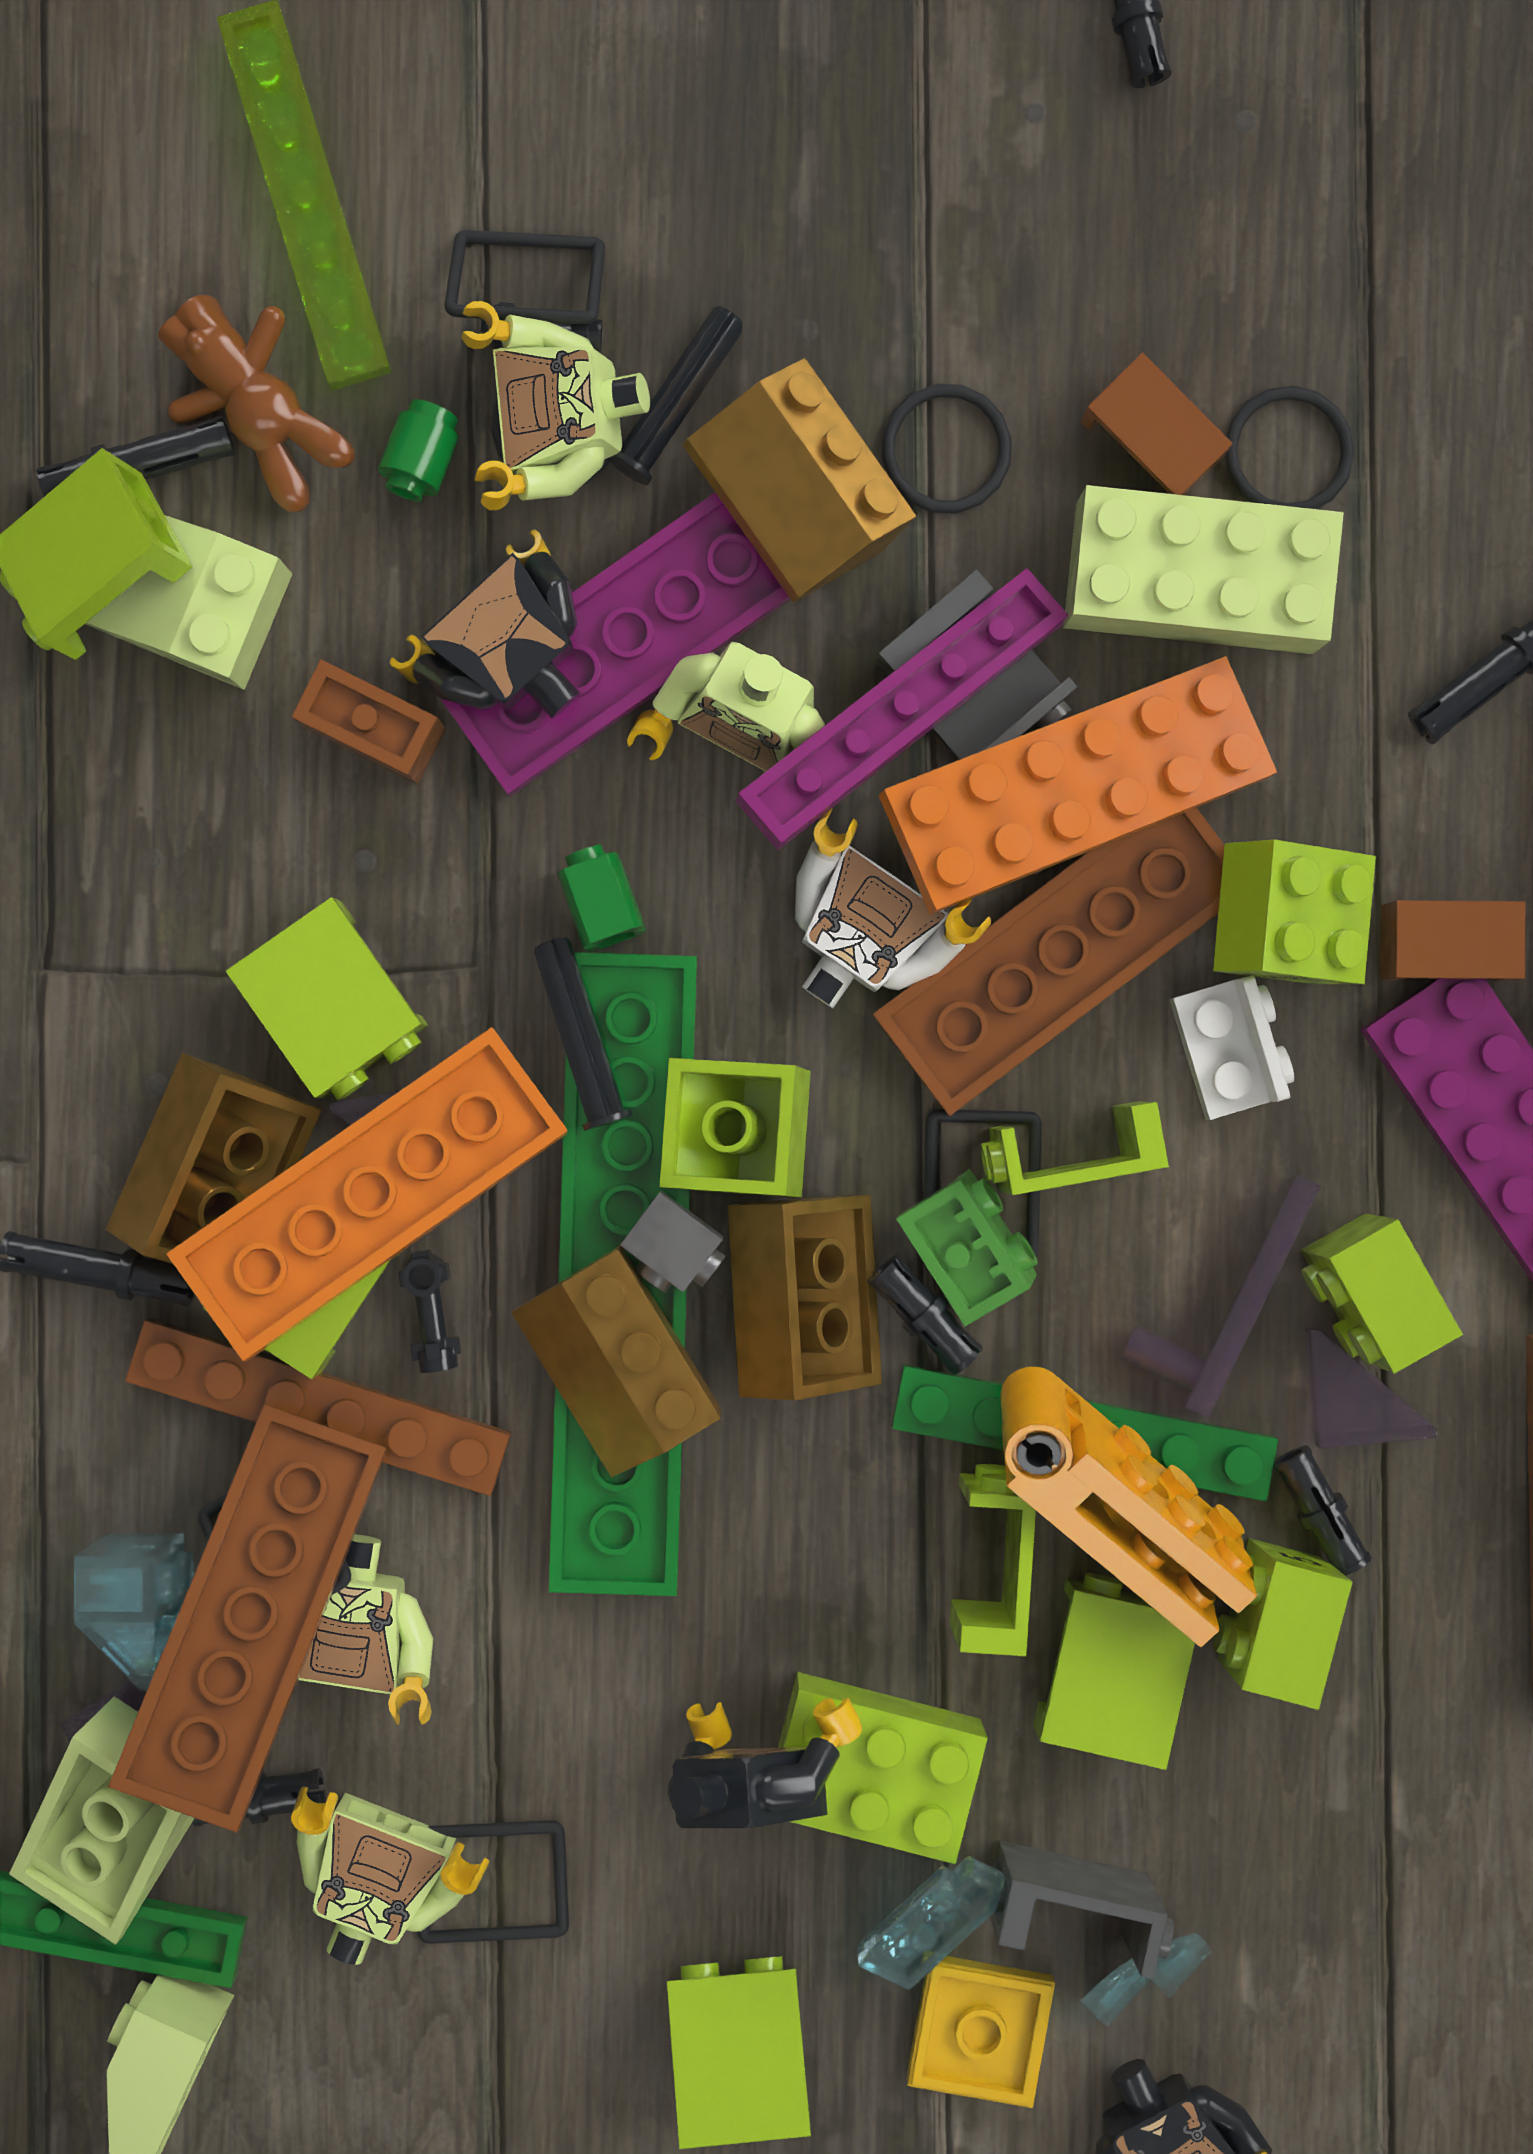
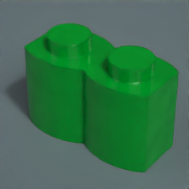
(600, 898)

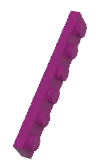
(901, 709)

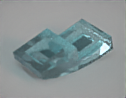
(1124, 1983)

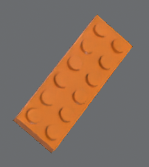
(1076, 784)
(367, 1194)

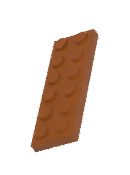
(1056, 957)
(248, 1619)

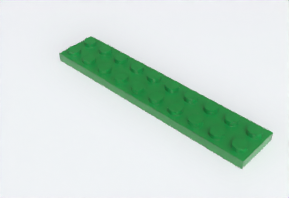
(625, 1527)

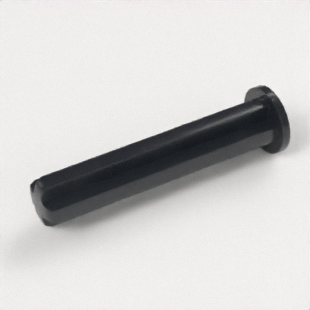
(677, 395)
(580, 1034)

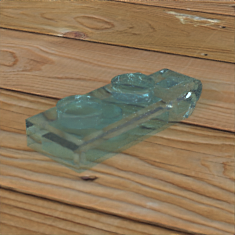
(931, 1922)

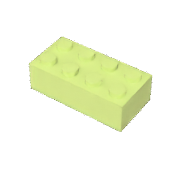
(1203, 570)

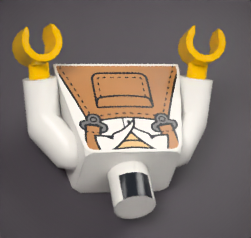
(869, 921)

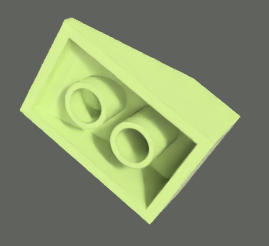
(210, 615)
(92, 1844)
(157, 2059)

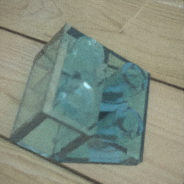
(131, 1596)

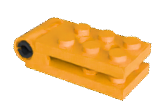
(1122, 1503)

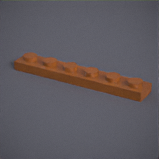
(412, 1432)

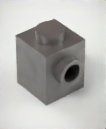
(673, 1245)

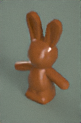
(257, 404)

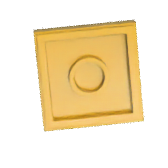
(981, 2031)

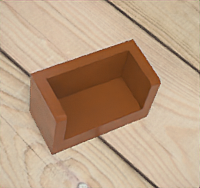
(1158, 426)
(369, 721)
(1452, 940)

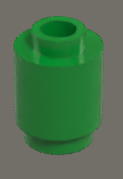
(419, 450)

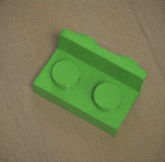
(970, 1247)

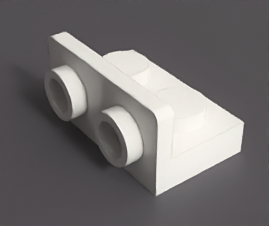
(1232, 1046)

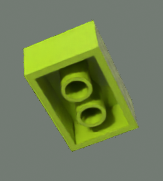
(903, 1777)

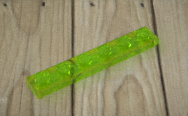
(304, 194)

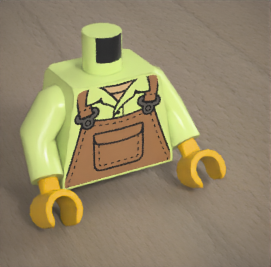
(554, 407)
(735, 702)
(373, 1636)
(376, 1871)

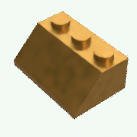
(799, 480)
(205, 1153)
(804, 1297)
(617, 1363)

